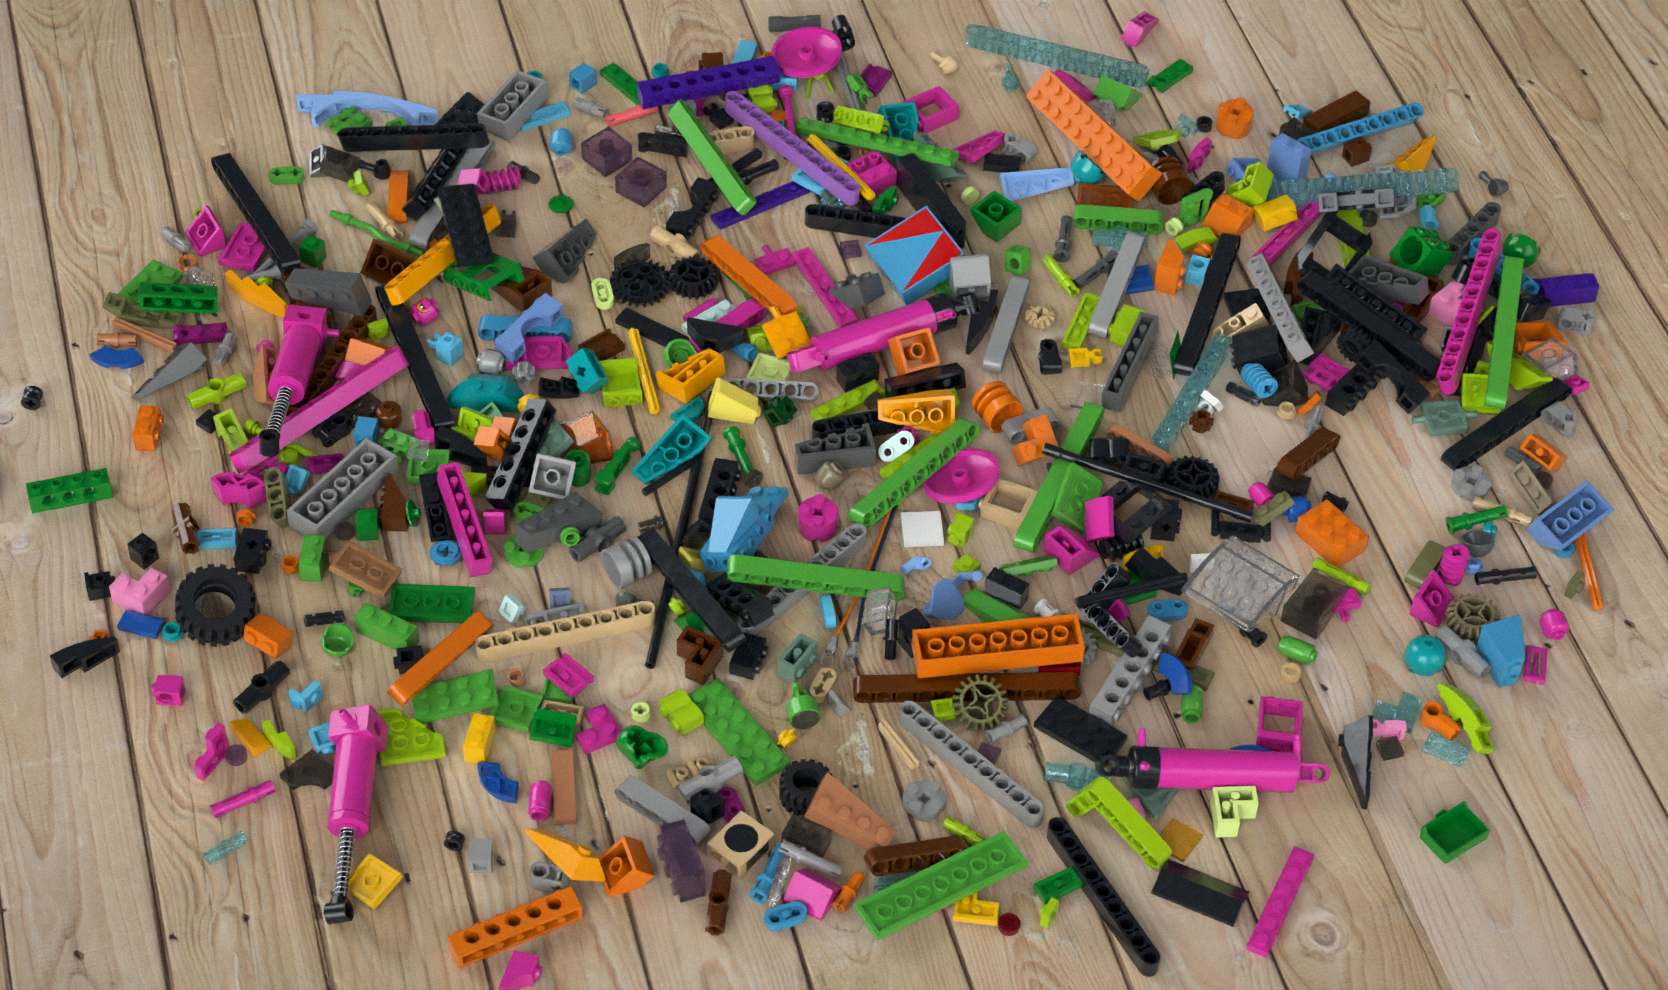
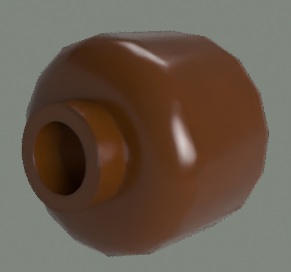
(389, 414)

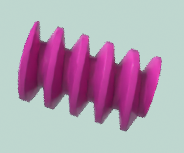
(503, 179)
(1453, 564)

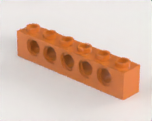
(508, 936)

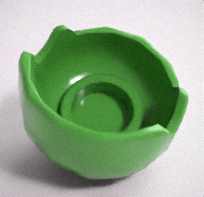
(337, 640)

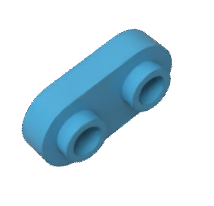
(1167, 609)
(784, 916)

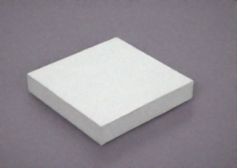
(922, 529)

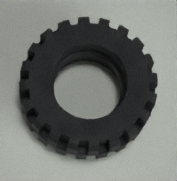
(214, 580)

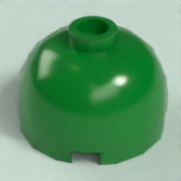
(1521, 247)

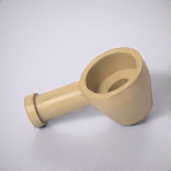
(947, 64)

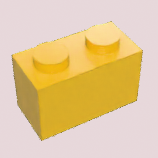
(1275, 213)
(479, 738)

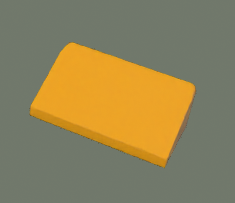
(249, 736)

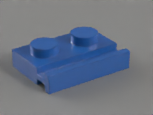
(1140, 281)

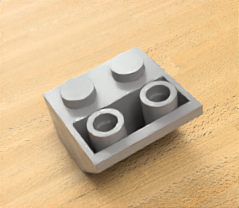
(970, 275)

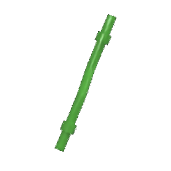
(348, 219)

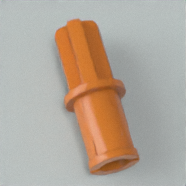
(849, 891)

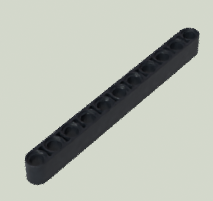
(256, 213)
(1207, 304)
(418, 366)

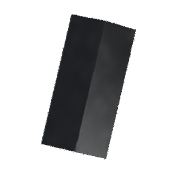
(1200, 892)

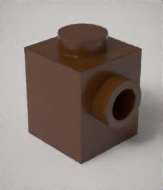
(1356, 151)

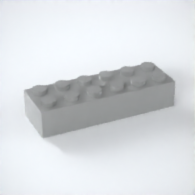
(342, 489)

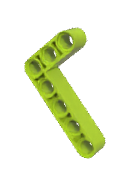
(1123, 818)

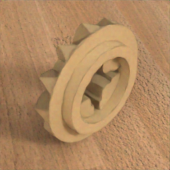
(1044, 321)

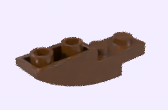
(1292, 279)

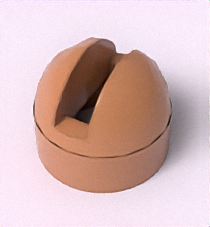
(513, 679)

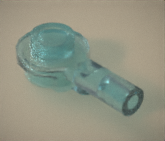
(1009, 82)

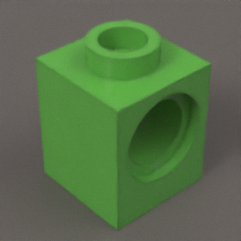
(1017, 260)

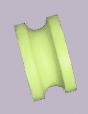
(1173, 226)
(640, 717)

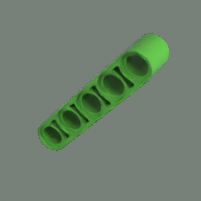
(1107, 218)

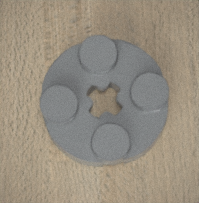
(1473, 474)
(928, 790)

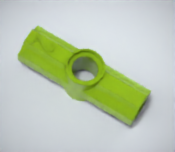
(216, 391)

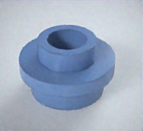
(1473, 566)

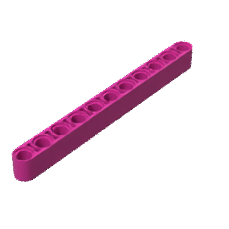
(1469, 311)
(324, 405)

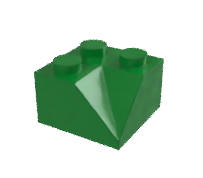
(996, 215)

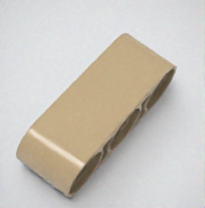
(734, 139)

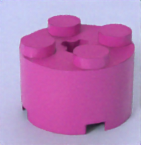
(818, 518)

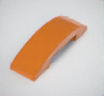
(398, 195)

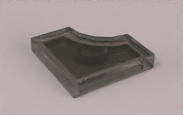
(308, 770)

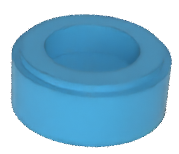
(1566, 552)

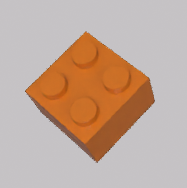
(913, 351)

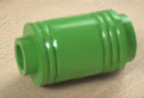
(1297, 650)
(1192, 705)

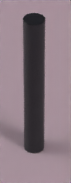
(666, 478)

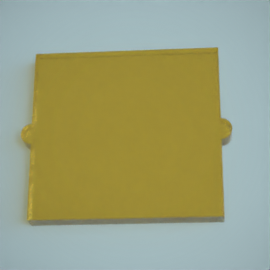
(1180, 839)

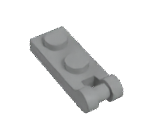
(555, 613)

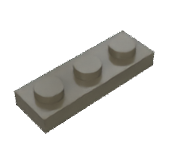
(1532, 488)

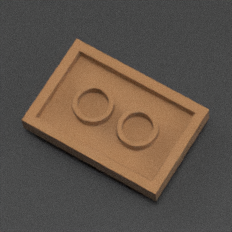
(365, 569)

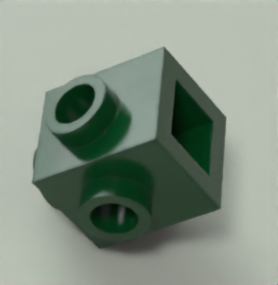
(780, 410)

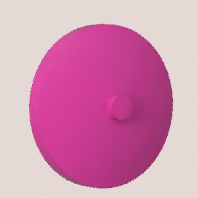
(807, 52)
(963, 477)

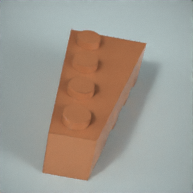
(847, 815)

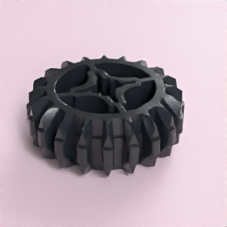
(693, 277)
(1194, 475)

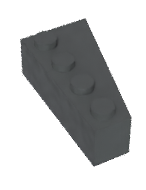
(1391, 281)
(330, 289)
(849, 449)
(545, 526)

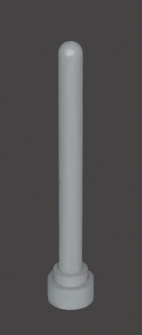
(307, 228)

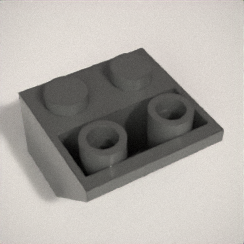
(859, 290)

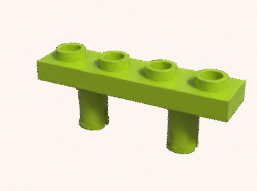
(860, 119)

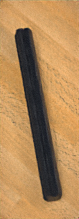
(1131, 590)

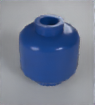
(1300, 507)

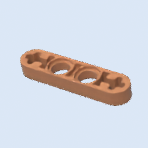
(1140, 444)

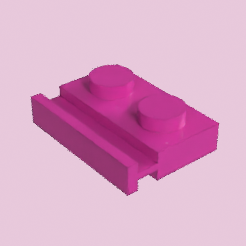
(568, 675)

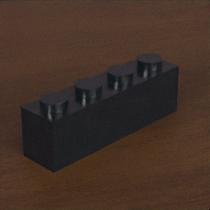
(935, 378)

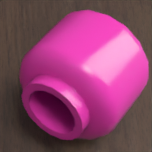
(1554, 624)

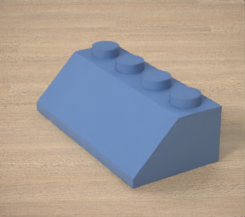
(1570, 517)

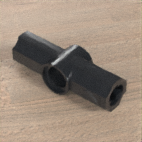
(261, 687)

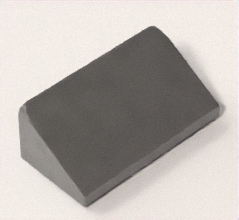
(315, 159)

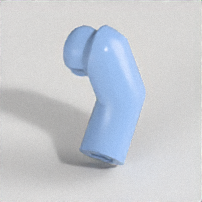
(916, 563)

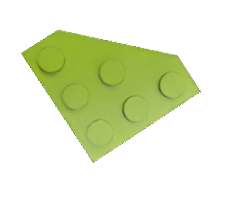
(409, 740)

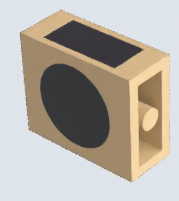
(741, 844)

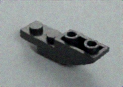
(434, 508)

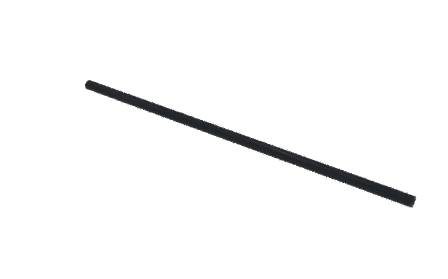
(680, 532)

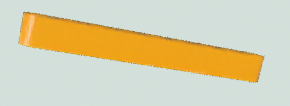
(431, 263)

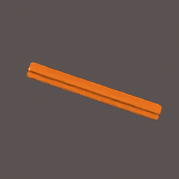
(1590, 573)

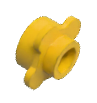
(786, 738)

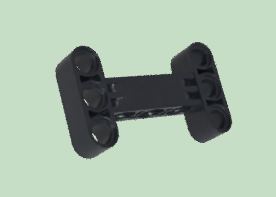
(1529, 307)

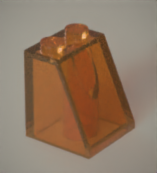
(590, 436)

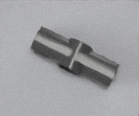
(597, 539)

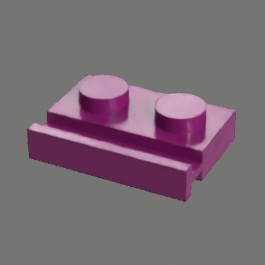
(876, 78)

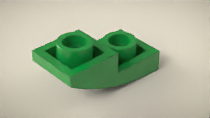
(886, 201)

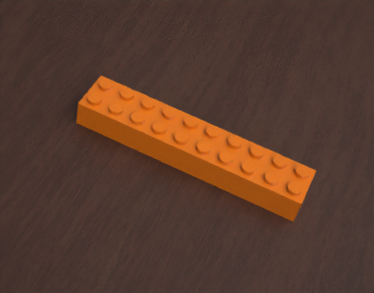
(1094, 135)

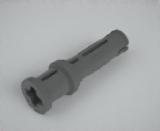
(1063, 244)
(1102, 266)

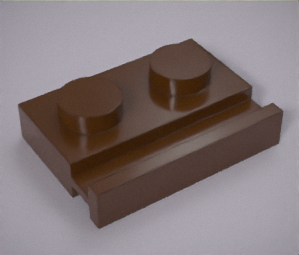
(604, 345)

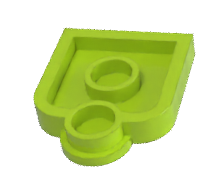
(1157, 138)

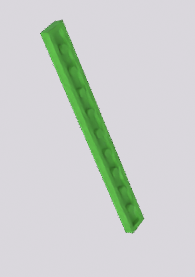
(876, 141)

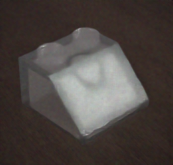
(1553, 359)

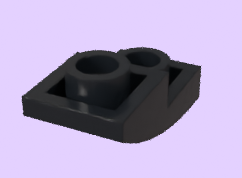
(561, 389)

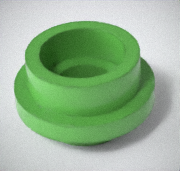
(573, 539)

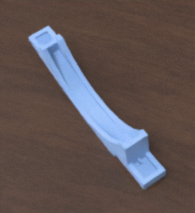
(326, 106)

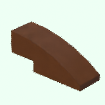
(1419, 311)
(1195, 643)

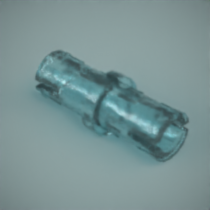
(238, 840)

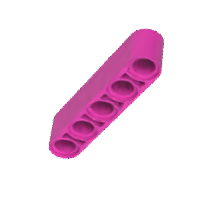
(745, 316)

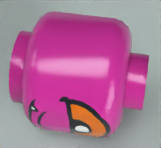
(425, 311)

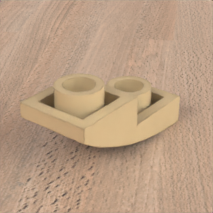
(681, 774)

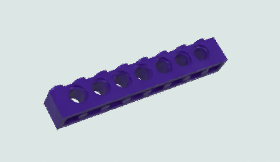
(708, 82)

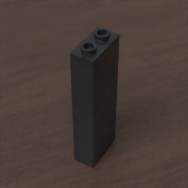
(923, 191)

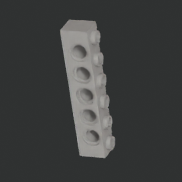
(1108, 712)

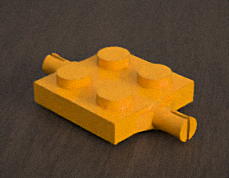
(785, 333)

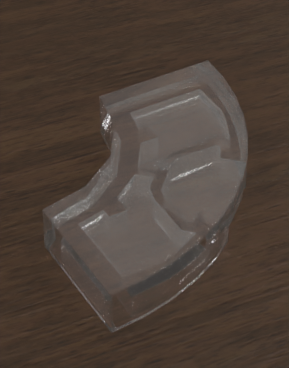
(779, 880)

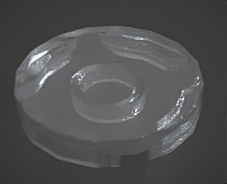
(1158, 368)

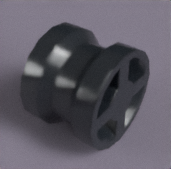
(825, 112)
(32, 398)

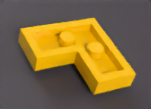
(976, 911)

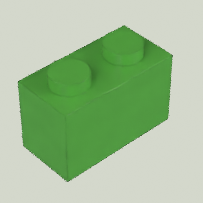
(312, 558)

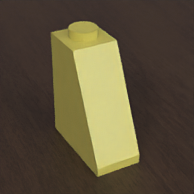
(732, 403)

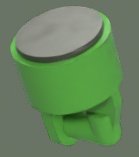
(802, 709)

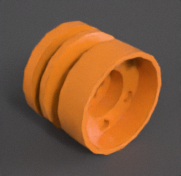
(996, 405)

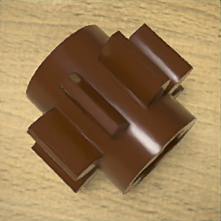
(1201, 421)

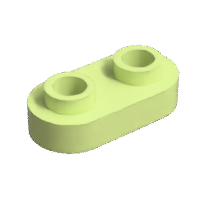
(602, 293)

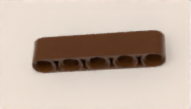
(1308, 453)
(912, 855)

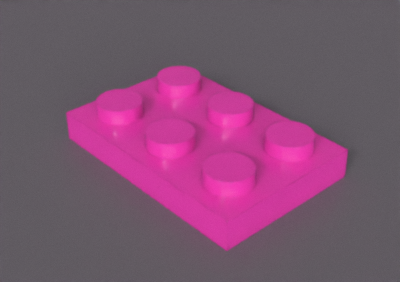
(243, 249)

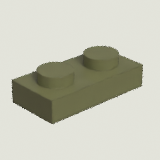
(1273, 508)

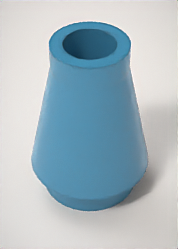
(746, 351)

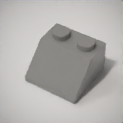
(552, 476)

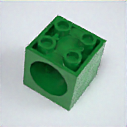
(1422, 251)

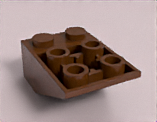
(524, 294)

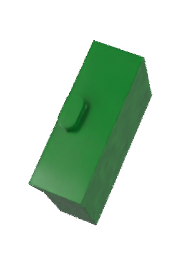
(1453, 832)

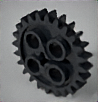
(640, 282)

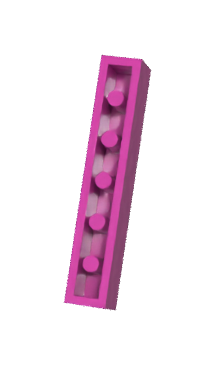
(464, 519)

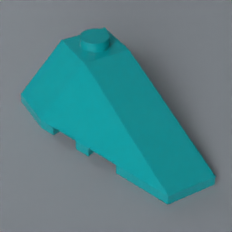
(902, 121)
(675, 447)

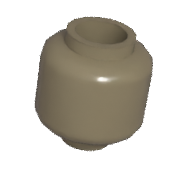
(829, 475)

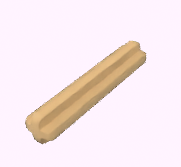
(899, 745)

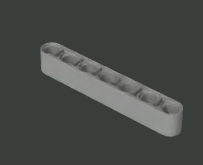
(1117, 284)
(1006, 324)

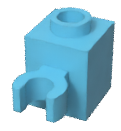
(448, 348)

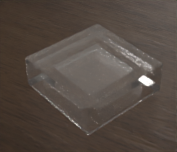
(418, 449)

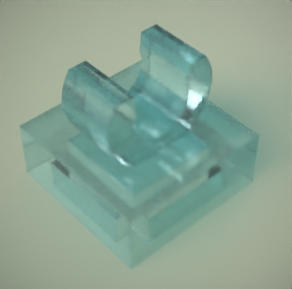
(1187, 124)

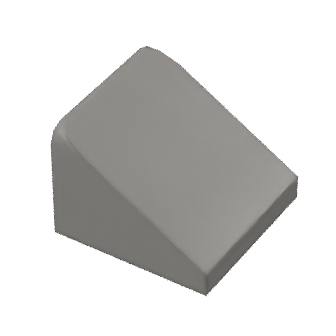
(838, 704)

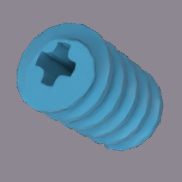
(1259, 380)

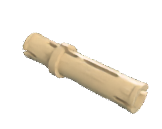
(388, 225)
(1513, 514)

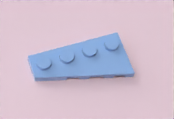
(1034, 182)

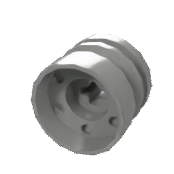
(626, 562)

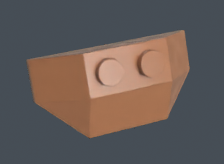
(262, 373)

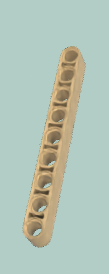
(565, 631)

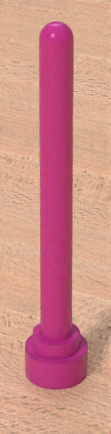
(786, 94)

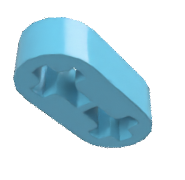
(827, 611)

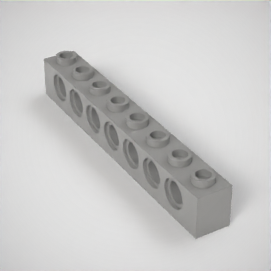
(1279, 308)

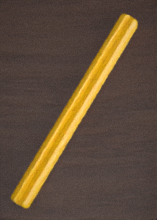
(822, 149)
(644, 372)

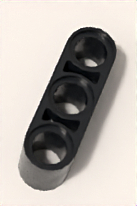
(1213, 181)

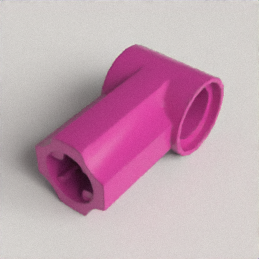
(423, 427)

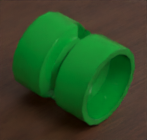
(582, 470)

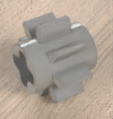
(524, 373)

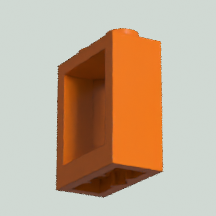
(1534, 331)

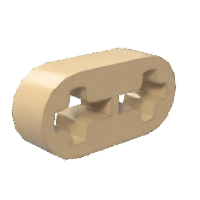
(819, 683)

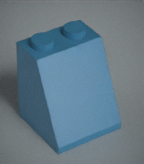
(1503, 648)

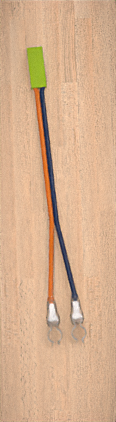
(851, 652)

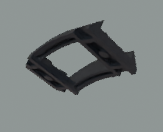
(1343, 232)
(1144, 517)

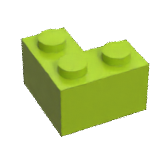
(1254, 185)

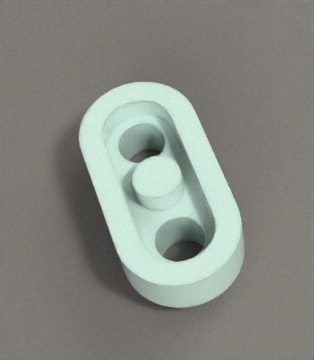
(896, 446)

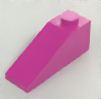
(1138, 29)

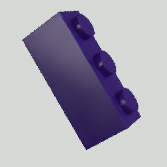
(1569, 288)

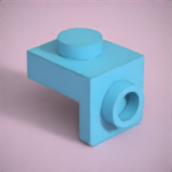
(297, 479)
(308, 698)
(320, 739)

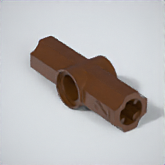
(185, 528)
(718, 911)

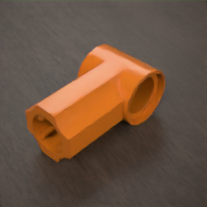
(1434, 717)

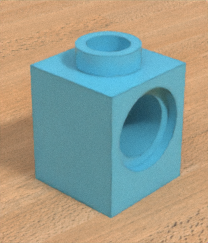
(1197, 270)

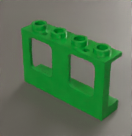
(464, 280)

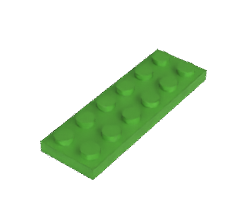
(739, 732)

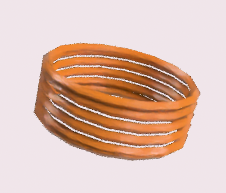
(184, 268)

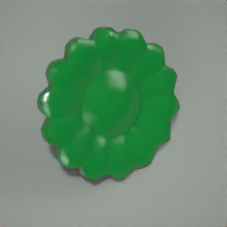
(560, 204)
(412, 513)

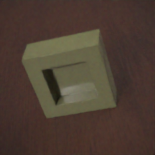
(1575, 585)

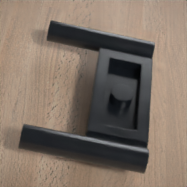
(1243, 531)

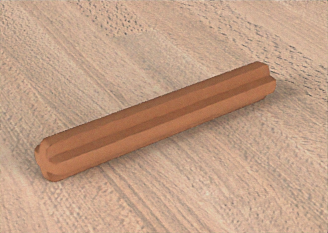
(144, 334)

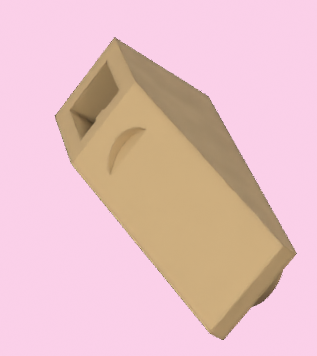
(1245, 321)

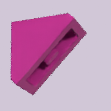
(495, 521)

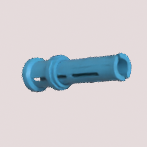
(765, 879)

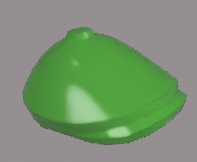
(678, 351)

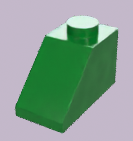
(367, 524)

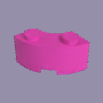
(239, 489)

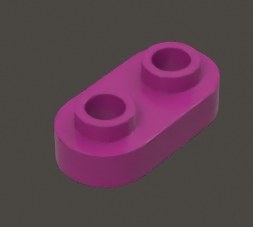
(731, 803)

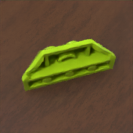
(1523, 373)

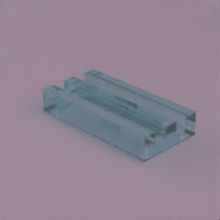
(1443, 752)

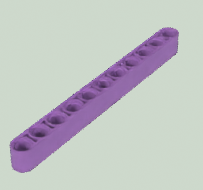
(792, 148)

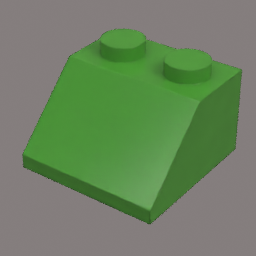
(1121, 95)

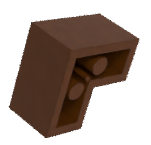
(702, 654)

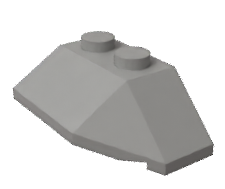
(1402, 204)

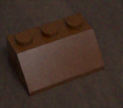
(386, 261)

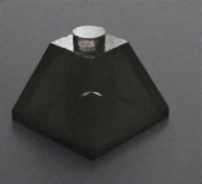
(338, 164)
(1291, 386)

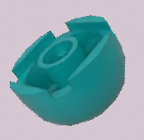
(1085, 169)
(1425, 655)

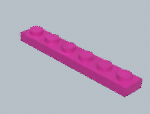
(1289, 232)
(821, 285)
(1280, 902)

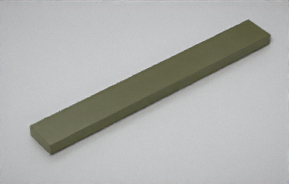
(1199, 675)

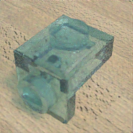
(832, 201)

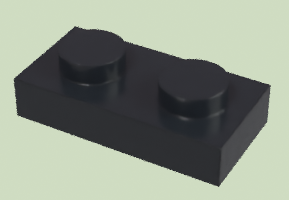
(1001, 163)

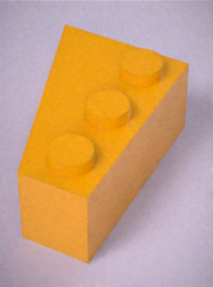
(693, 376)

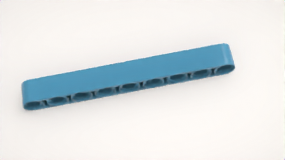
(1363, 128)

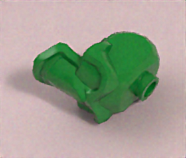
(640, 745)

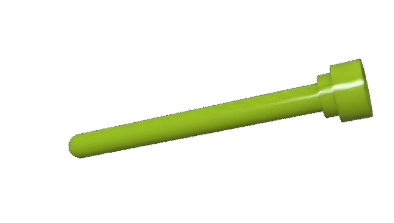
(253, 427)

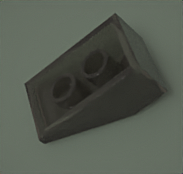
(1313, 603)

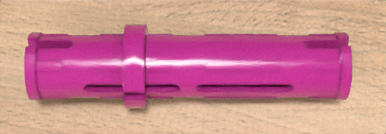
(248, 796)

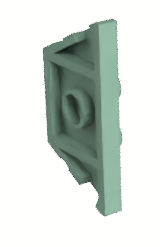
(1153, 799)

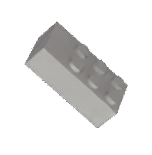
(513, 104)

